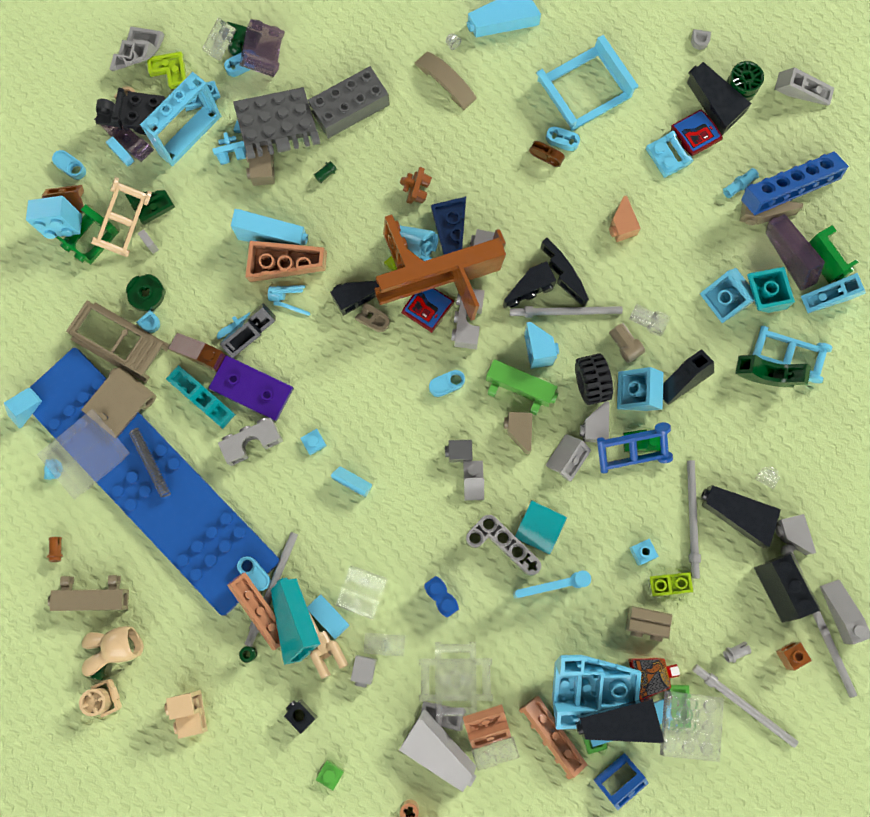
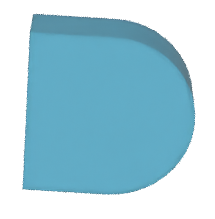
(149, 322)

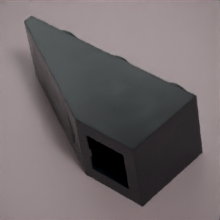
(536, 280)
(687, 376)

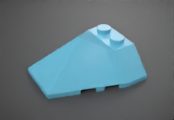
(590, 685)

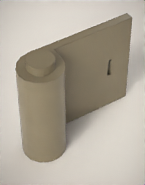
(119, 400)

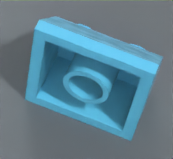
(728, 295)
(540, 346)
(640, 389)

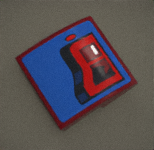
(697, 132)
(428, 308)

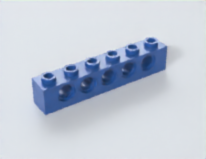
(794, 183)

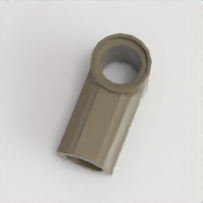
(629, 347)

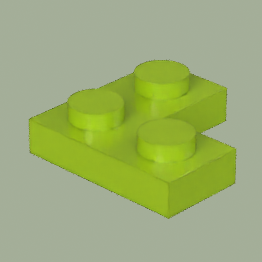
(169, 64)

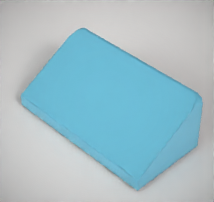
(351, 481)

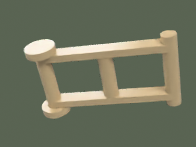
(144, 199)

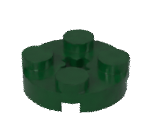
(145, 282)

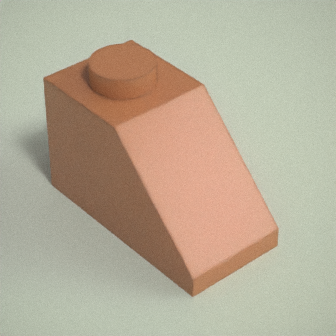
(624, 222)

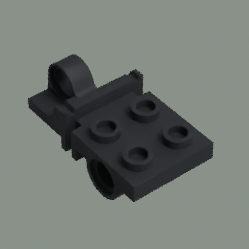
(127, 110)

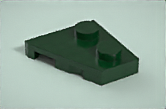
(157, 205)

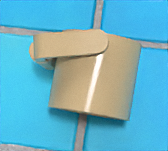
(100, 700)

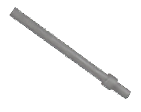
(529, 311)
(694, 557)
(276, 576)
(712, 681)

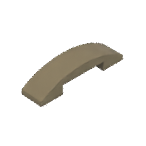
(447, 78)

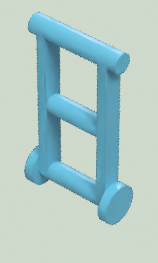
(820, 348)
(577, 580)

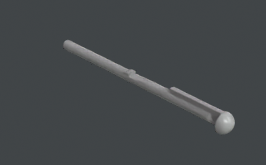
(828, 640)

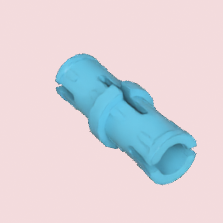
(740, 183)

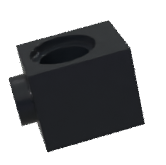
(309, 718)

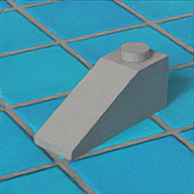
(803, 86)
(845, 613)

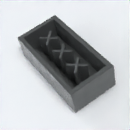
(349, 102)

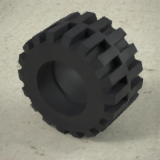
(594, 379)

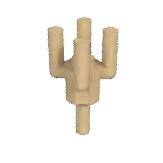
(324, 651)

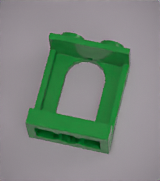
(88, 219)

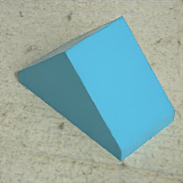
(22, 406)

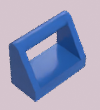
(629, 790)

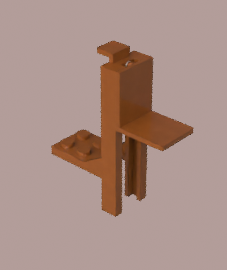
(416, 275)

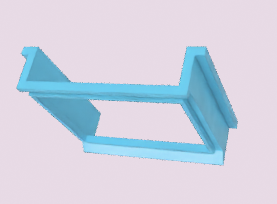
(614, 66)

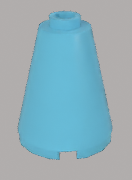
(420, 241)

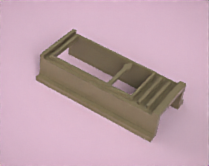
(140, 356)

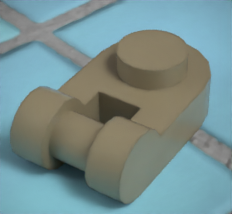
(379, 321)

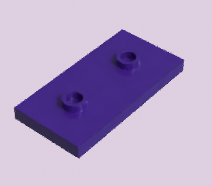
(251, 388)

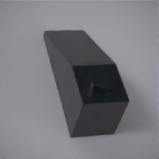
(353, 295)

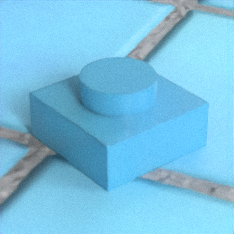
(313, 442)

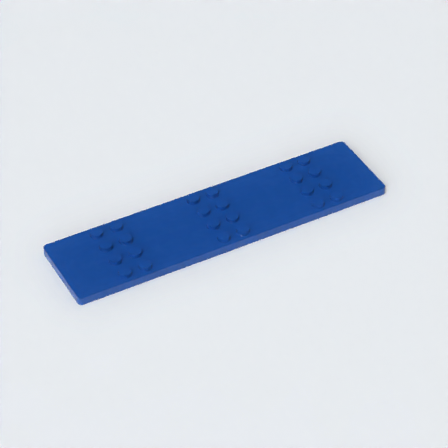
(189, 525)

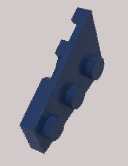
(449, 222)

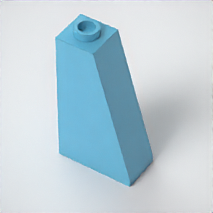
(503, 17)
(260, 228)

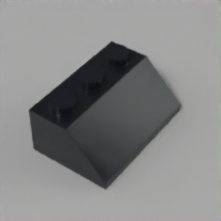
(787, 588)

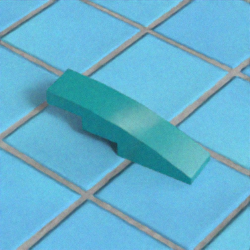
(200, 396)

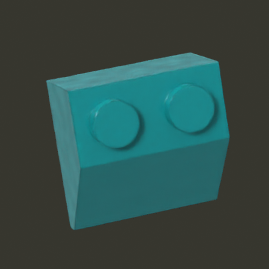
(771, 290)

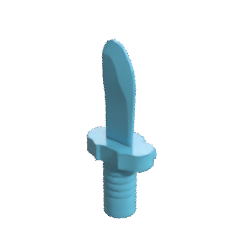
(226, 330)

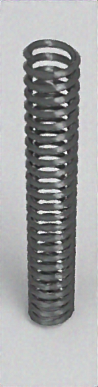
(141, 443)

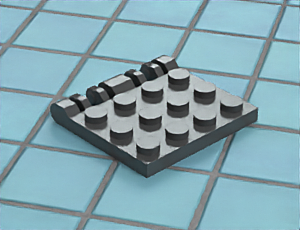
(275, 120)

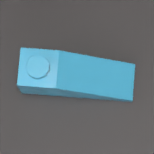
(834, 293)

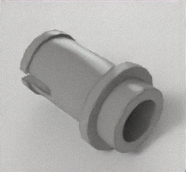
(736, 652)

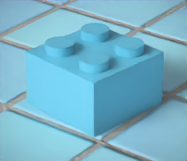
(54, 217)

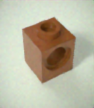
(793, 656)

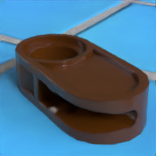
(547, 153)

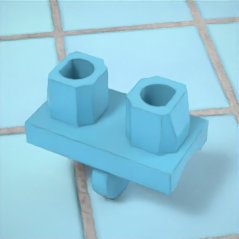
(222, 152)

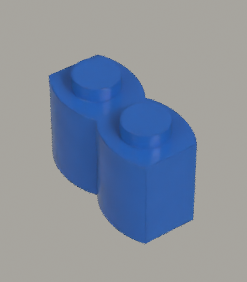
(438, 592)

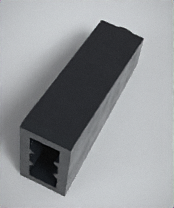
(717, 97)
(747, 516)
(625, 722)

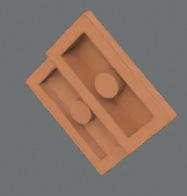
(487, 726)

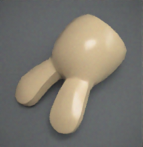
(113, 647)

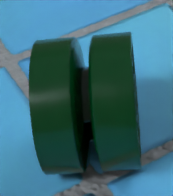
(746, 78)

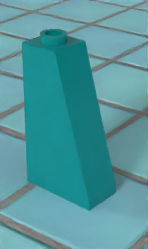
(293, 621)

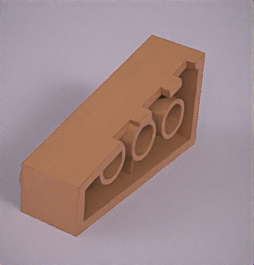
(283, 260)

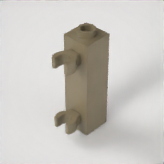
(80, 600)

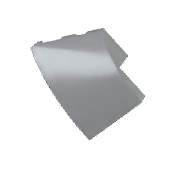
(138, 48)

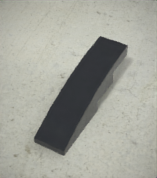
(568, 277)

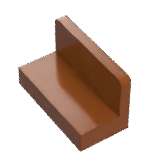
(71, 193)

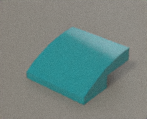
(540, 527)

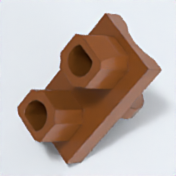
(415, 193)

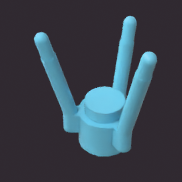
(279, 292)

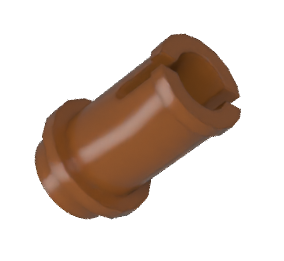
(55, 549)

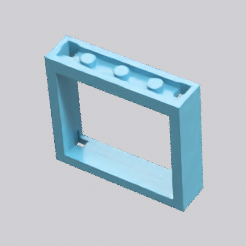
(193, 129)

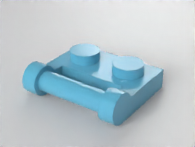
(664, 157)

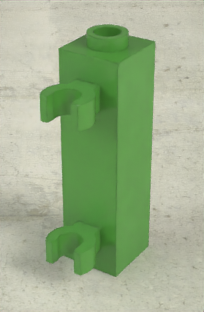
(522, 384)

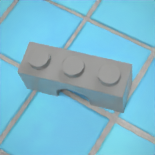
(465, 334)
(234, 446)

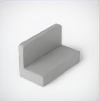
(568, 457)

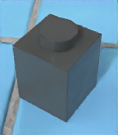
(459, 450)

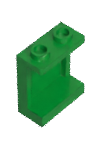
(835, 266)

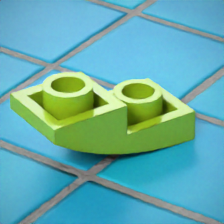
(671, 584)

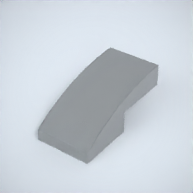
(450, 722)

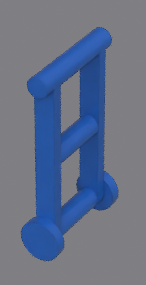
(663, 456)

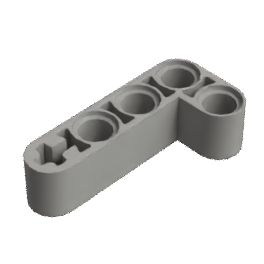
(507, 547)

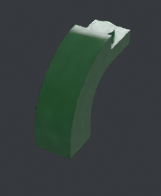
(772, 374)

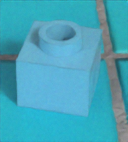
(636, 551)

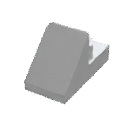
(473, 480)

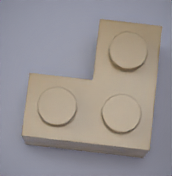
(188, 713)

